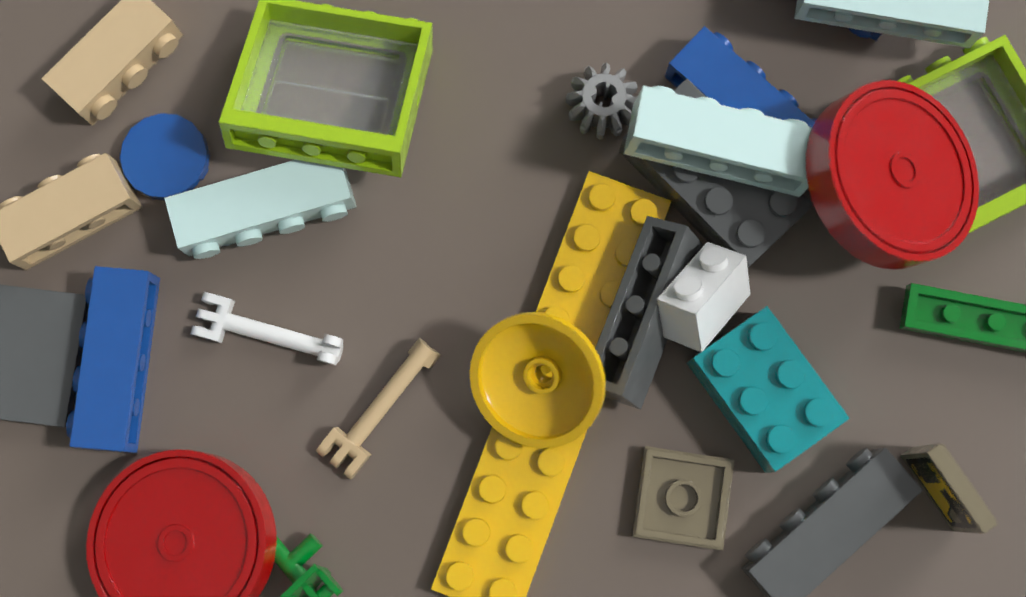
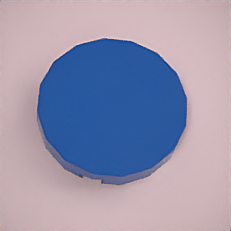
(164, 156)

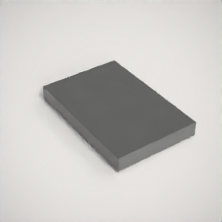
(39, 353)

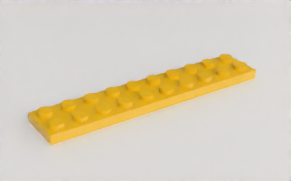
(522, 486)

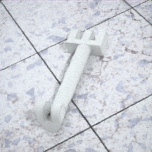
(327, 349)

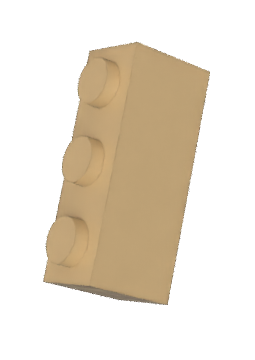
(113, 58)
(65, 210)

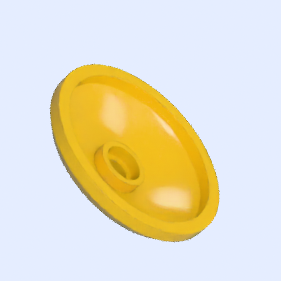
(517, 394)

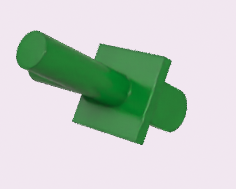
(305, 581)

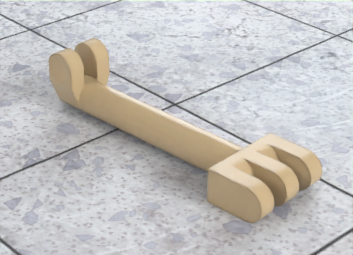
(350, 443)

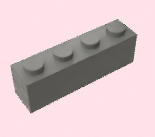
(633, 330)
(833, 526)

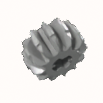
(595, 115)

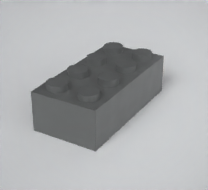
(721, 209)

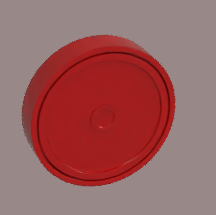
(892, 175)
(181, 530)

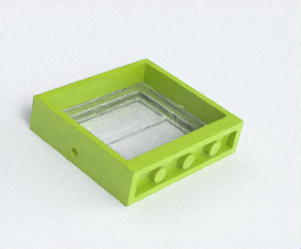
(328, 86)
(988, 102)

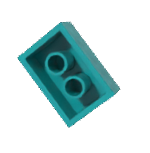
(768, 391)

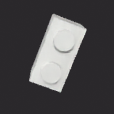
(704, 296)

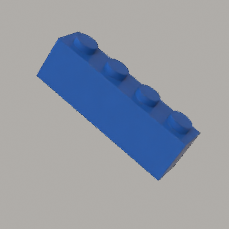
(727, 78)
(113, 360)

